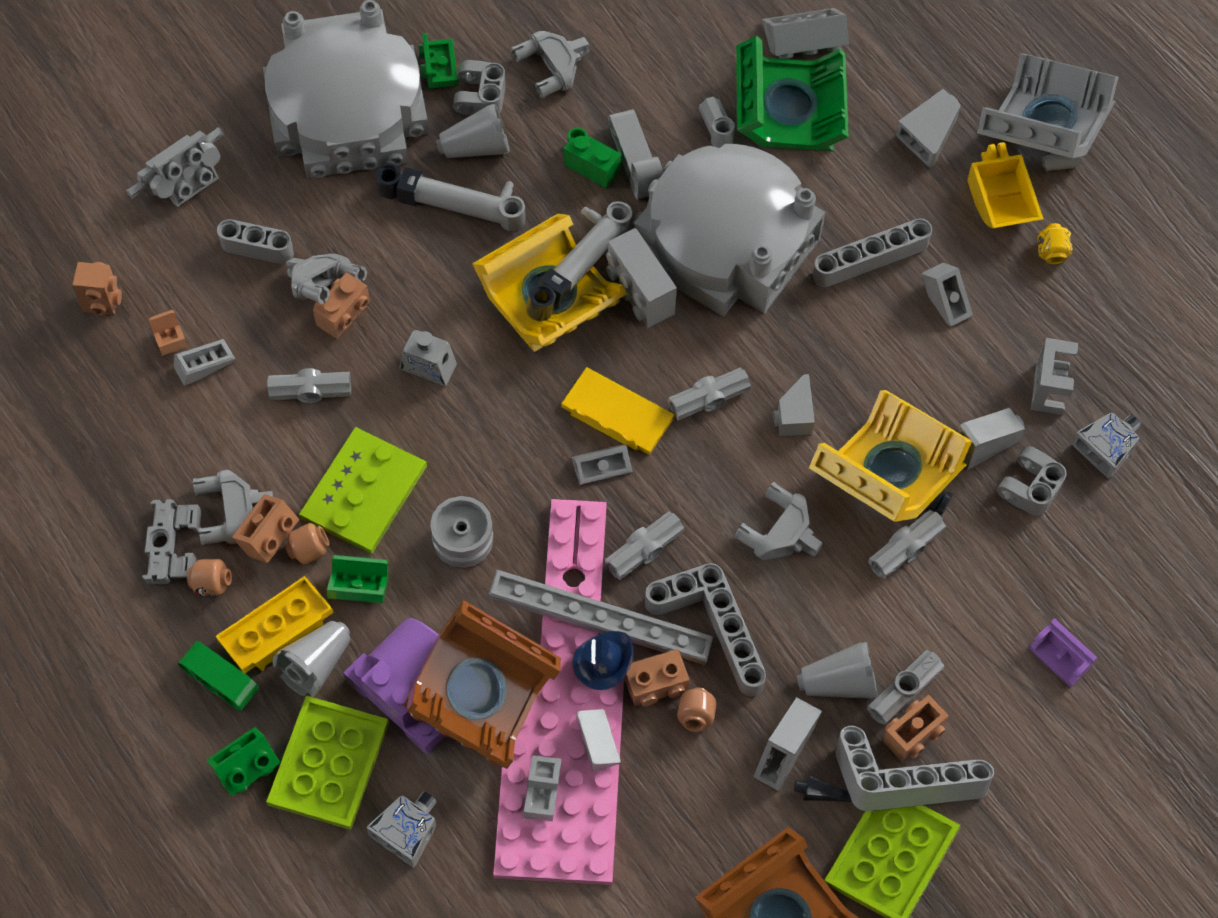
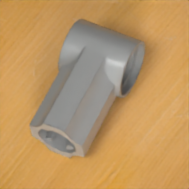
(718, 123)

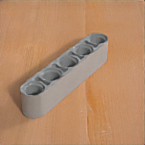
(878, 243)

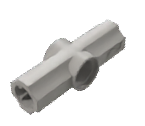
(309, 385)
(709, 393)
(907, 544)
(644, 545)
(894, 699)

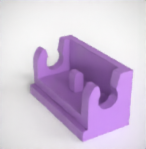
(1062, 653)

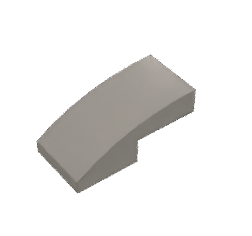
(542, 788)

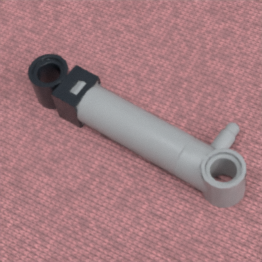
(414, 188)
(557, 283)

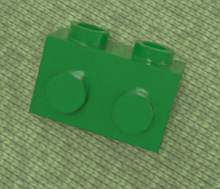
(439, 62)
(358, 579)

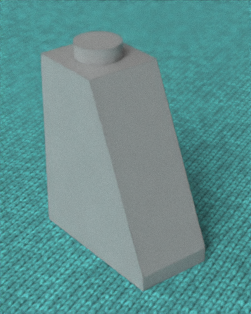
(929, 126)
(991, 435)
(787, 743)

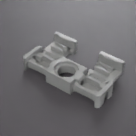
(163, 560)

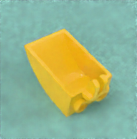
(1003, 189)

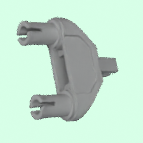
(559, 56)
(314, 274)
(237, 500)
(788, 534)

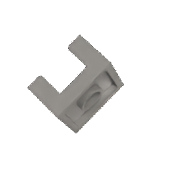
(1052, 376)

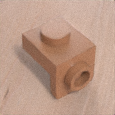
(167, 332)

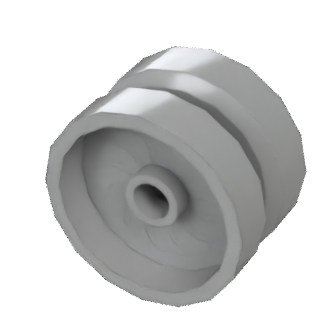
(462, 531)

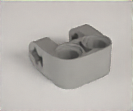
(482, 74)
(1022, 495)

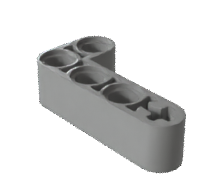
(634, 151)

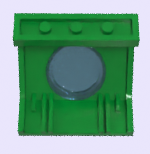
(791, 100)

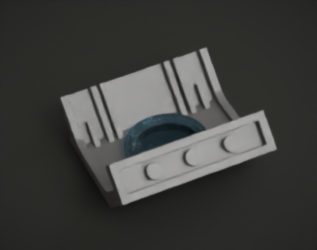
(1052, 107)

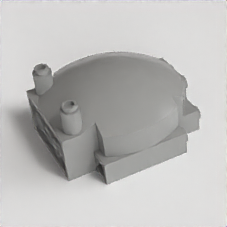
(344, 93)
(730, 225)

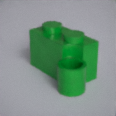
(591, 158)

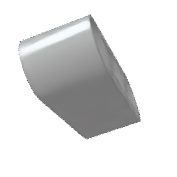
(246, 233)

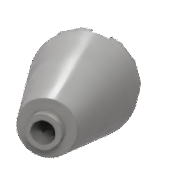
(475, 136)
(312, 658)
(841, 675)

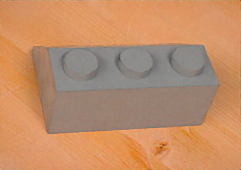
(806, 32)

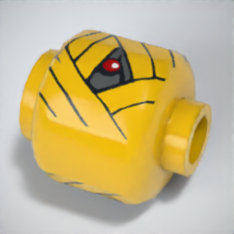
(1054, 244)

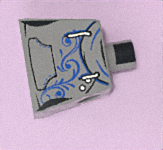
(428, 358)
(1108, 442)
(405, 827)

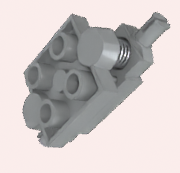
(180, 169)

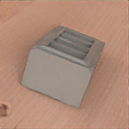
(197, 372)

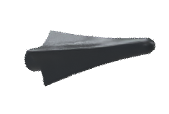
(820, 791)

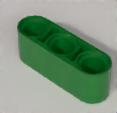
(218, 675)

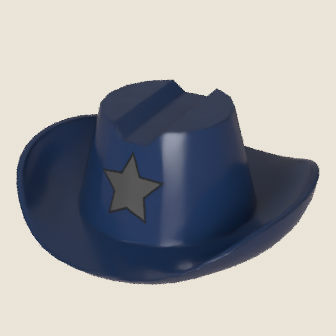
(603, 660)

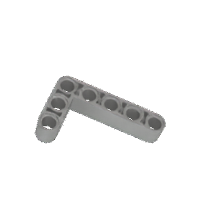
(719, 618)
(905, 786)

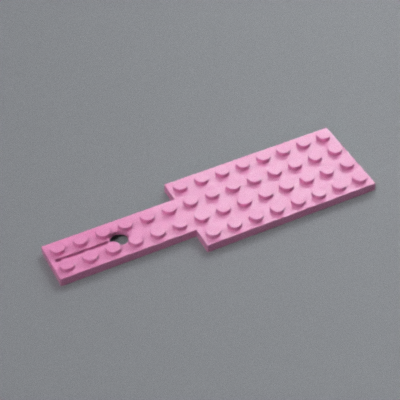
(582, 834)

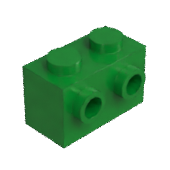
(243, 761)

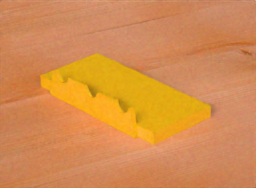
(617, 411)
(275, 625)

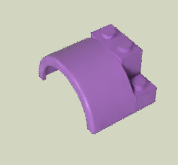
(389, 674)

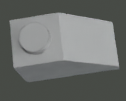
(947, 293)
(795, 410)

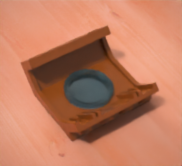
(480, 683)
(773, 884)

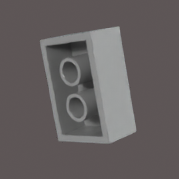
(643, 278)

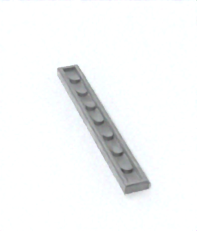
(599, 616)

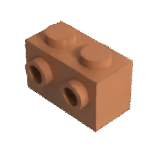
(96, 288)
(345, 303)
(268, 527)
(657, 678)
(921, 722)

